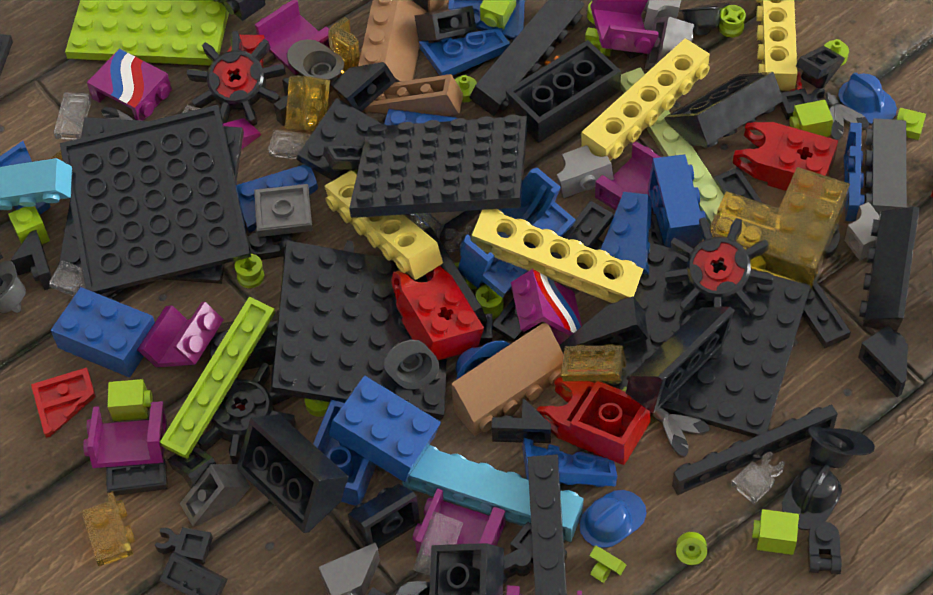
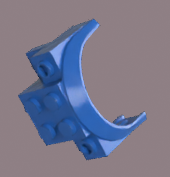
(539, 210)

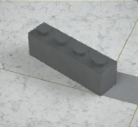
(886, 165)

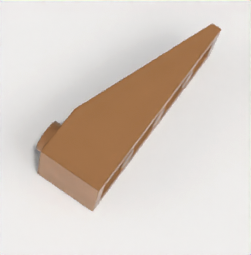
(427, 95)

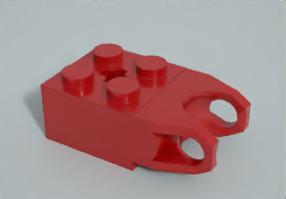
(783, 151)
(437, 313)
(597, 419)

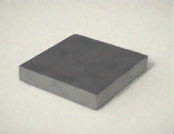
(283, 210)

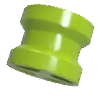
(732, 21)
(247, 277)
(494, 305)

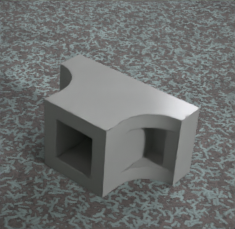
(659, 9)
(582, 171)
(859, 232)

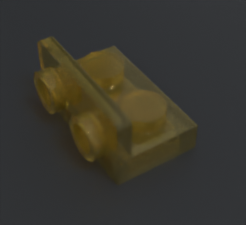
(344, 43)
(306, 102)
(593, 363)
(107, 531)

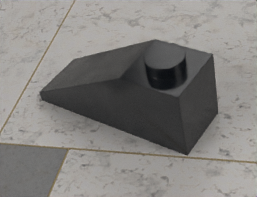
(616, 324)

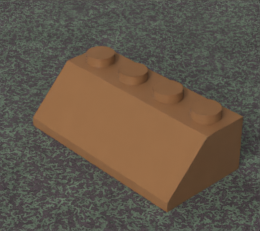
(392, 37)
(507, 378)

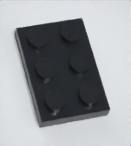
(338, 127)

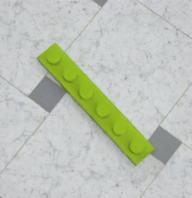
(217, 377)

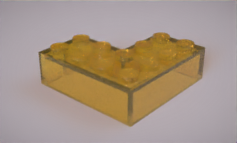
(795, 232)

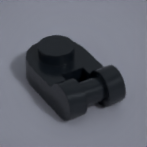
(264, 247)
(824, 539)
(516, 563)

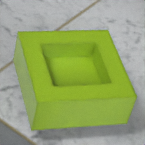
(914, 122)

